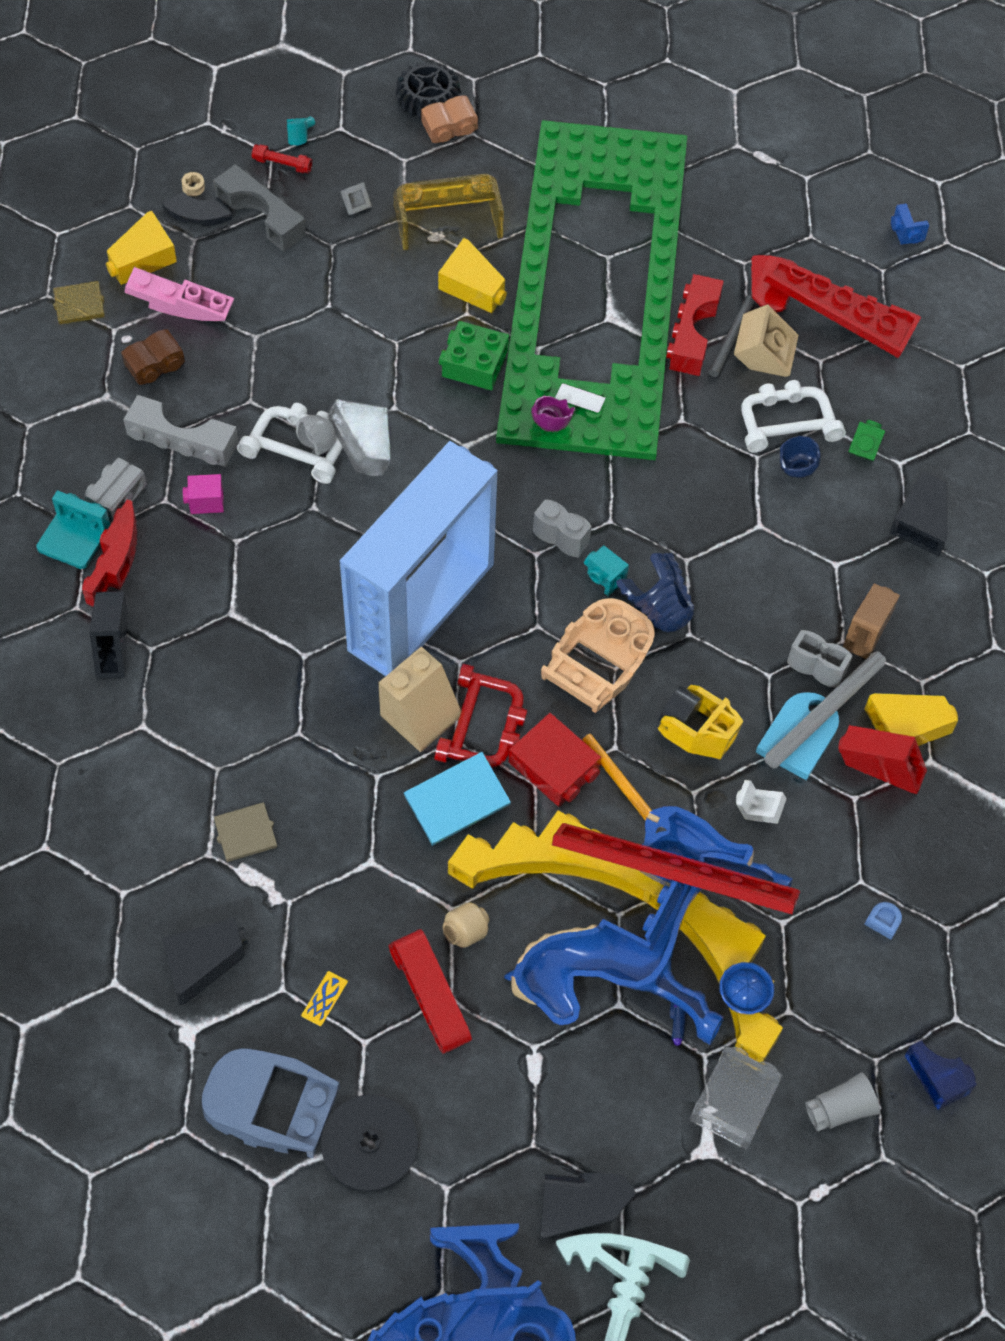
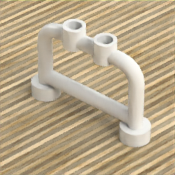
(756, 438)
(251, 445)

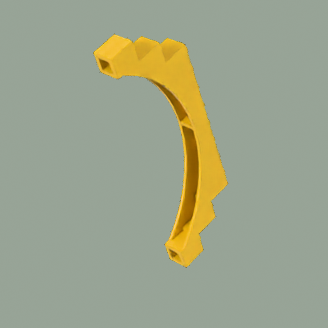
(710, 928)

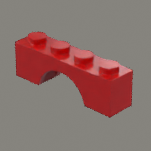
(690, 347)

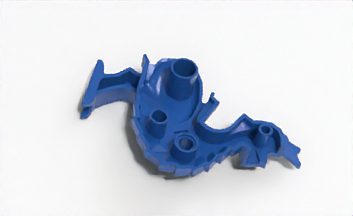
(486, 1314)

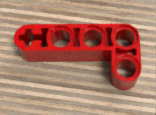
(431, 990)

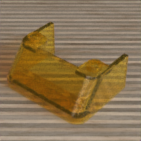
(445, 193)

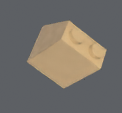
(418, 699)

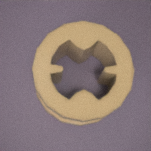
(188, 179)

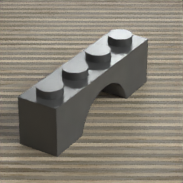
(240, 190)

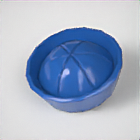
(746, 988)

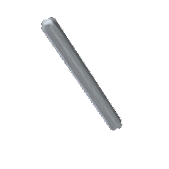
(825, 710)

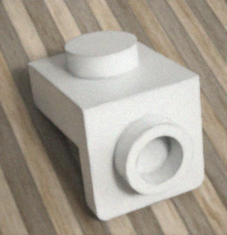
(760, 804)

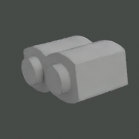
(559, 527)
(815, 657)

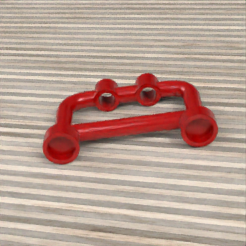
(516, 716)

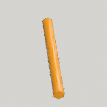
(618, 777)

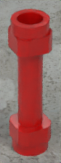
(262, 153)

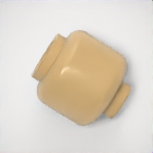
(465, 925)

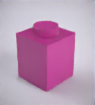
(204, 494)

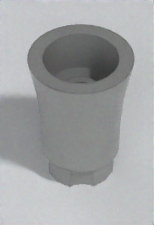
(843, 1103)

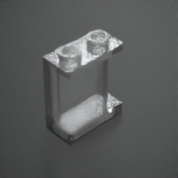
(736, 1096)

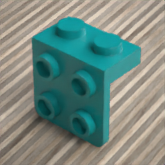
(74, 531)

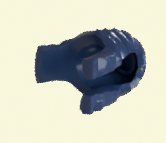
(667, 601)

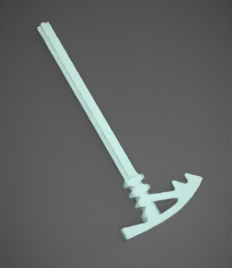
(632, 1276)

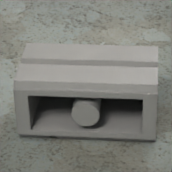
(115, 486)

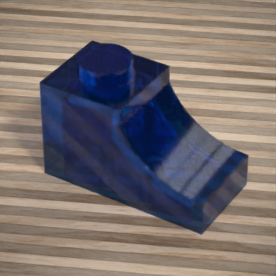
(941, 1077)

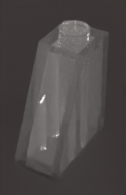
(363, 435)

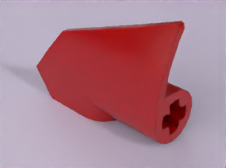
(763, 292)

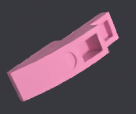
(184, 300)

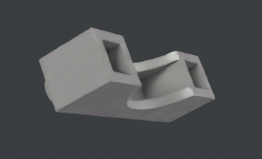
(210, 442)

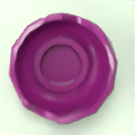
(552, 413)

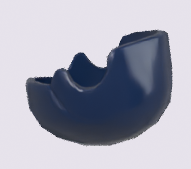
(799, 456)

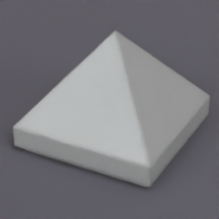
(356, 198)

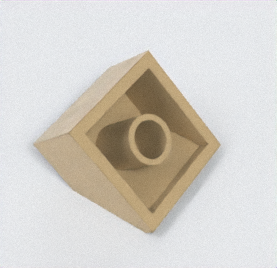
(766, 342)

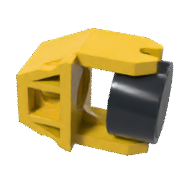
(716, 733)

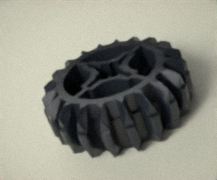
(426, 86)

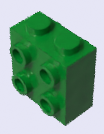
(474, 355)

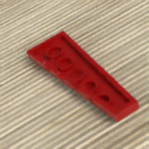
(877, 323)

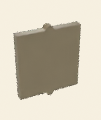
(245, 832)

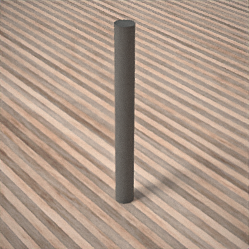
(730, 338)

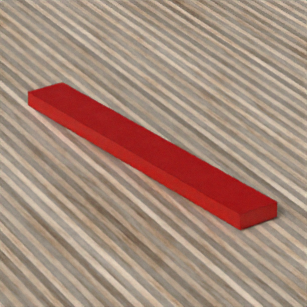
(676, 868)

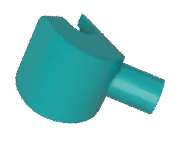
(297, 130)

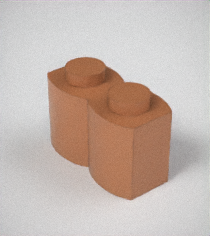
(449, 119)

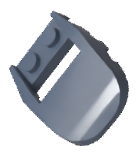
(237, 1090)

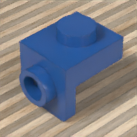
(905, 228)

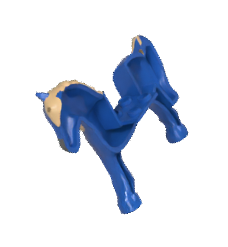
(608, 952)

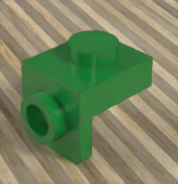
(867, 440)

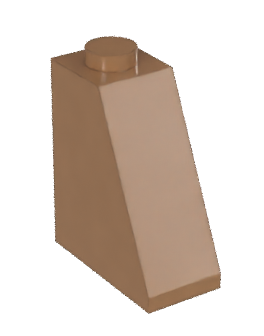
(870, 621)

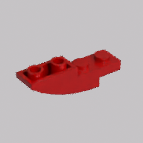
(118, 550)

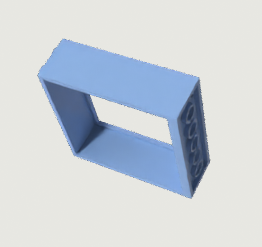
(396, 617)

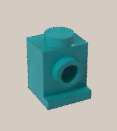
(606, 569)

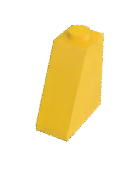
(142, 247)
(472, 278)
(912, 715)

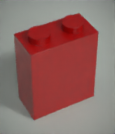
(555, 760)

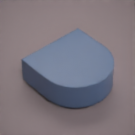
(884, 919)

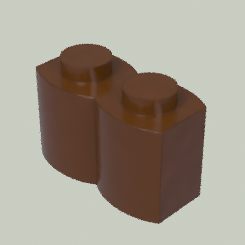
(153, 356)

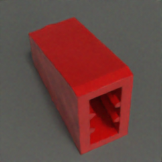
(884, 756)

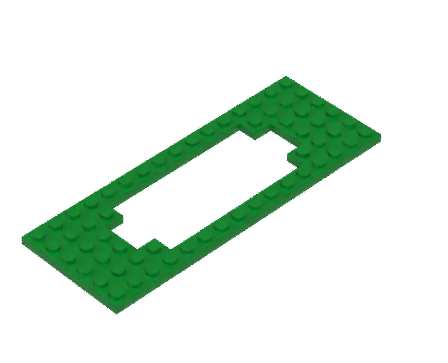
(607, 159)

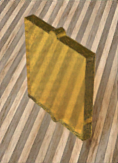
(78, 302)

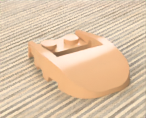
(614, 633)

